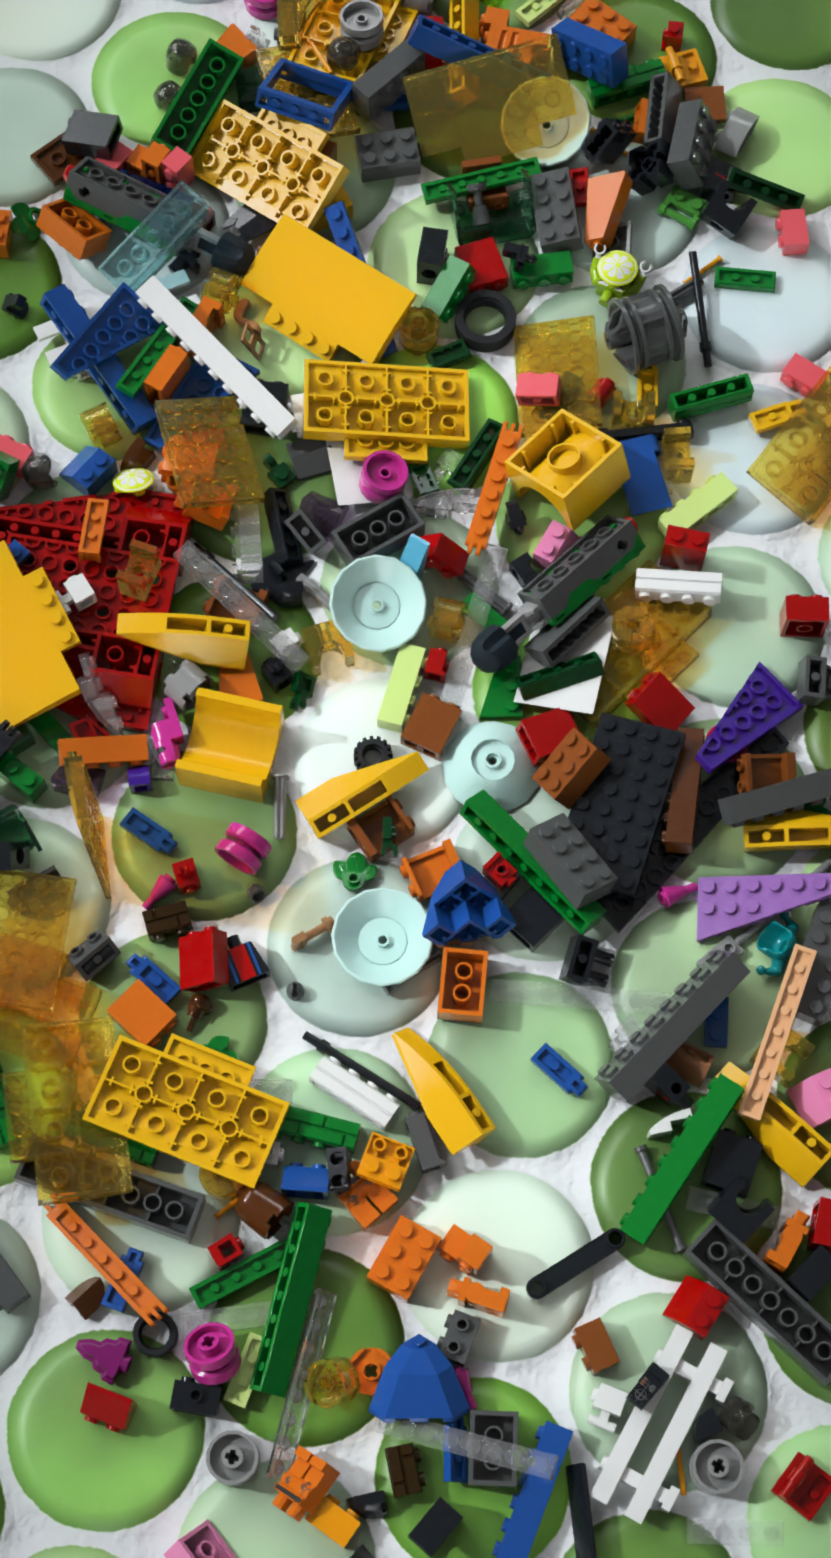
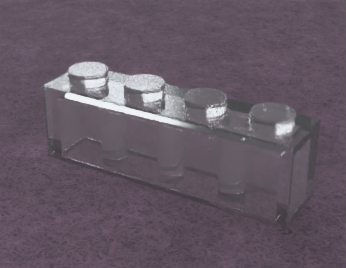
(247, 543)

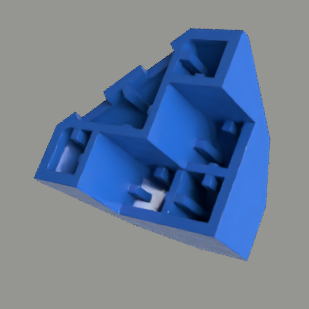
(465, 908)
(418, 1385)

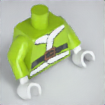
(607, 292)

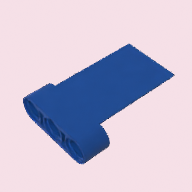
(646, 486)

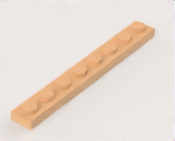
(777, 1032)

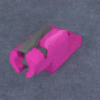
(166, 737)

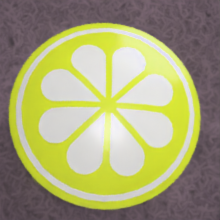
(617, 268)
(133, 481)

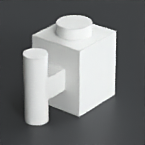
(78, 593)
(609, 1402)

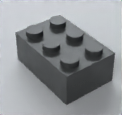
(387, 154)
(500, 1426)

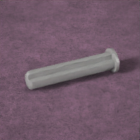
(315, 590)
(280, 805)

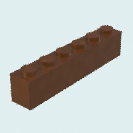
(684, 796)

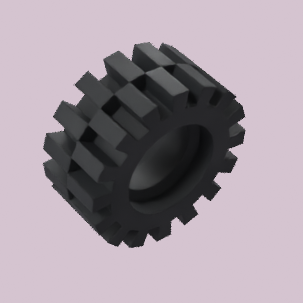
(371, 744)

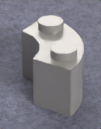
(736, 131)

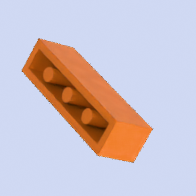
(106, 750)

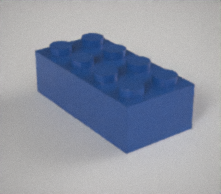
(592, 52)

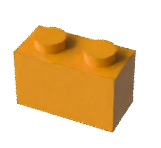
(334, 1521)

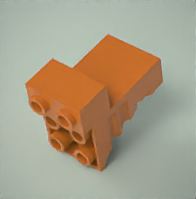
(496, 30)

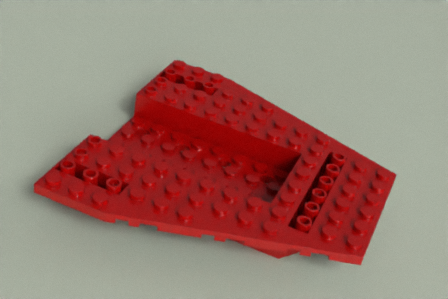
(53, 538)

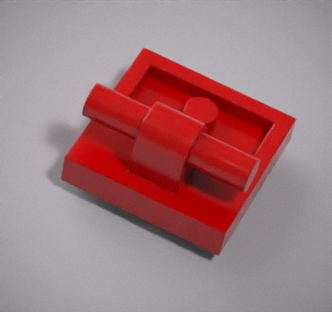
(803, 1486)

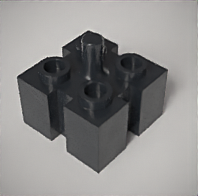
(650, 167)

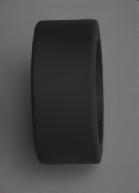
(155, 1352)

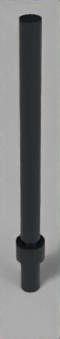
(705, 345)
(255, 599)
(324, 1047)

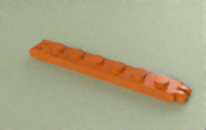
(492, 489)
(106, 1262)

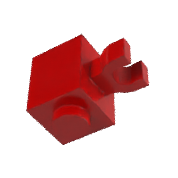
(186, 876)

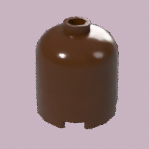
(262, 1208)

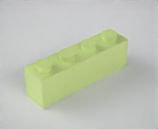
(700, 505)
(401, 688)

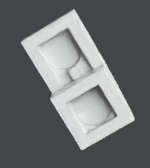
(664, 1127)

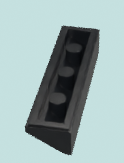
(284, 541)
(580, 1511)

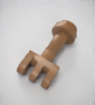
(301, 939)

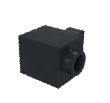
(276, 674)

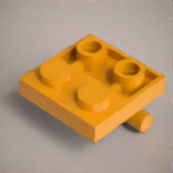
(685, 67)
(385, 1161)

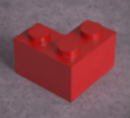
(445, 555)

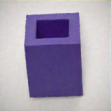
(139, 779)

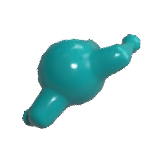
(777, 944)

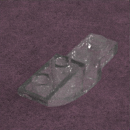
(443, 502)
(101, 704)

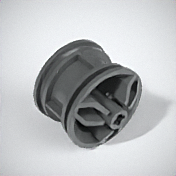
(646, 329)

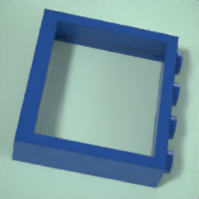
(299, 108)

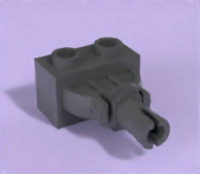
(813, 680)

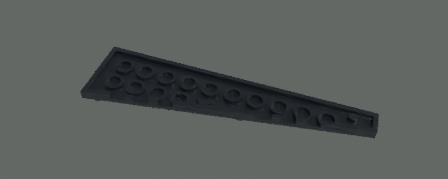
(662, 864)

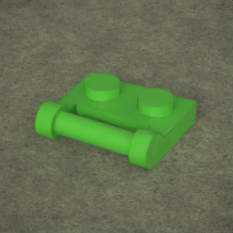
(684, 202)

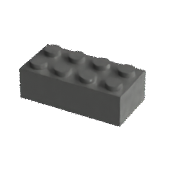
(384, 81)
(692, 144)
(556, 211)
(378, 530)
(570, 861)

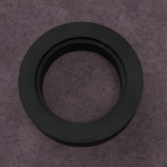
(490, 299)

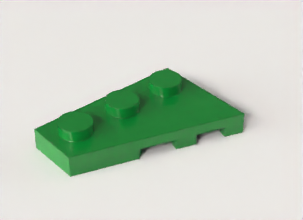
(501, 694)

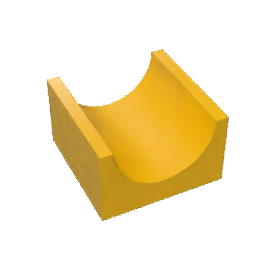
(569, 466)
(231, 745)

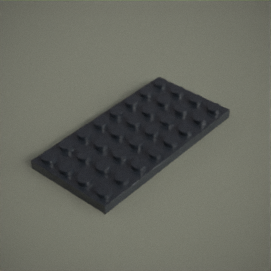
(628, 796)

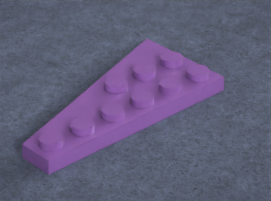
(747, 900)

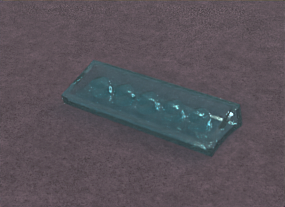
(157, 238)

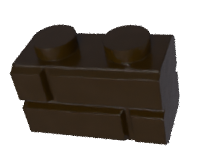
(167, 921)
(404, 1471)

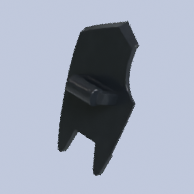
(249, 223)
(276, 574)

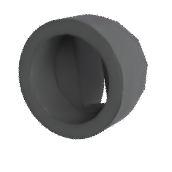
(256, 898)
(300, 991)

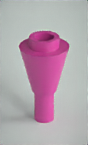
(162, 887)
(671, 894)
(465, 1382)

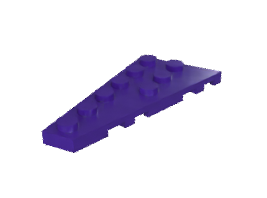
(752, 714)

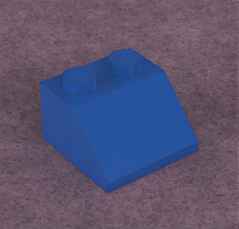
(89, 470)
(305, 1181)

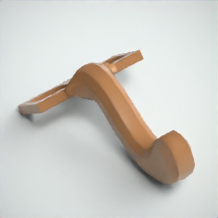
(253, 327)

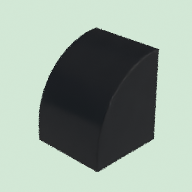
(706, 1426)

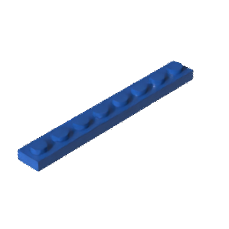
(347, 240)

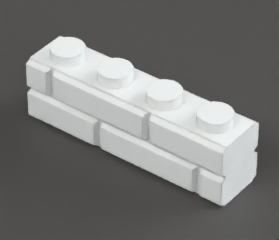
(678, 586)
(354, 1093)

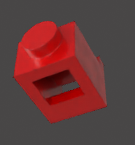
(673, 36)
(437, 665)
(500, 880)
(218, 1248)

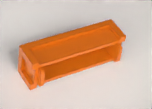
(93, 529)

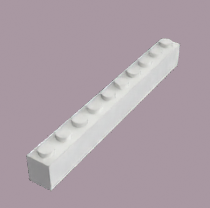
(216, 358)

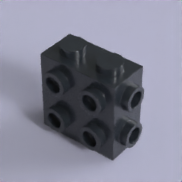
(608, 140)

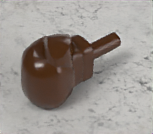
(198, 1007)

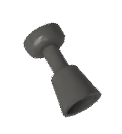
(480, 212)

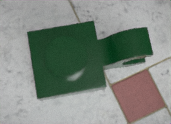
(279, 474)
(303, 687)
(389, 832)

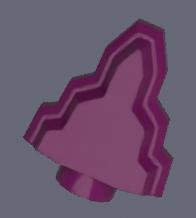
(107, 1356)

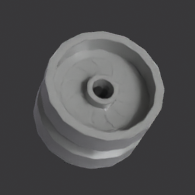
(363, 23)
(222, 1448)
(729, 1462)

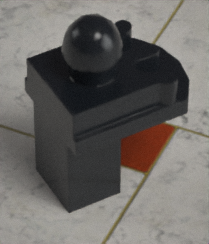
(519, 253)
(186, 260)
(15, 305)
(515, 518)

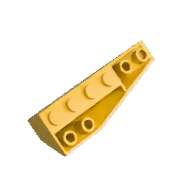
(194, 637)
(356, 791)
(788, 832)
(443, 1094)
(784, 1134)

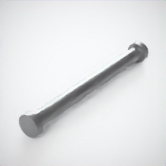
(669, 1220)

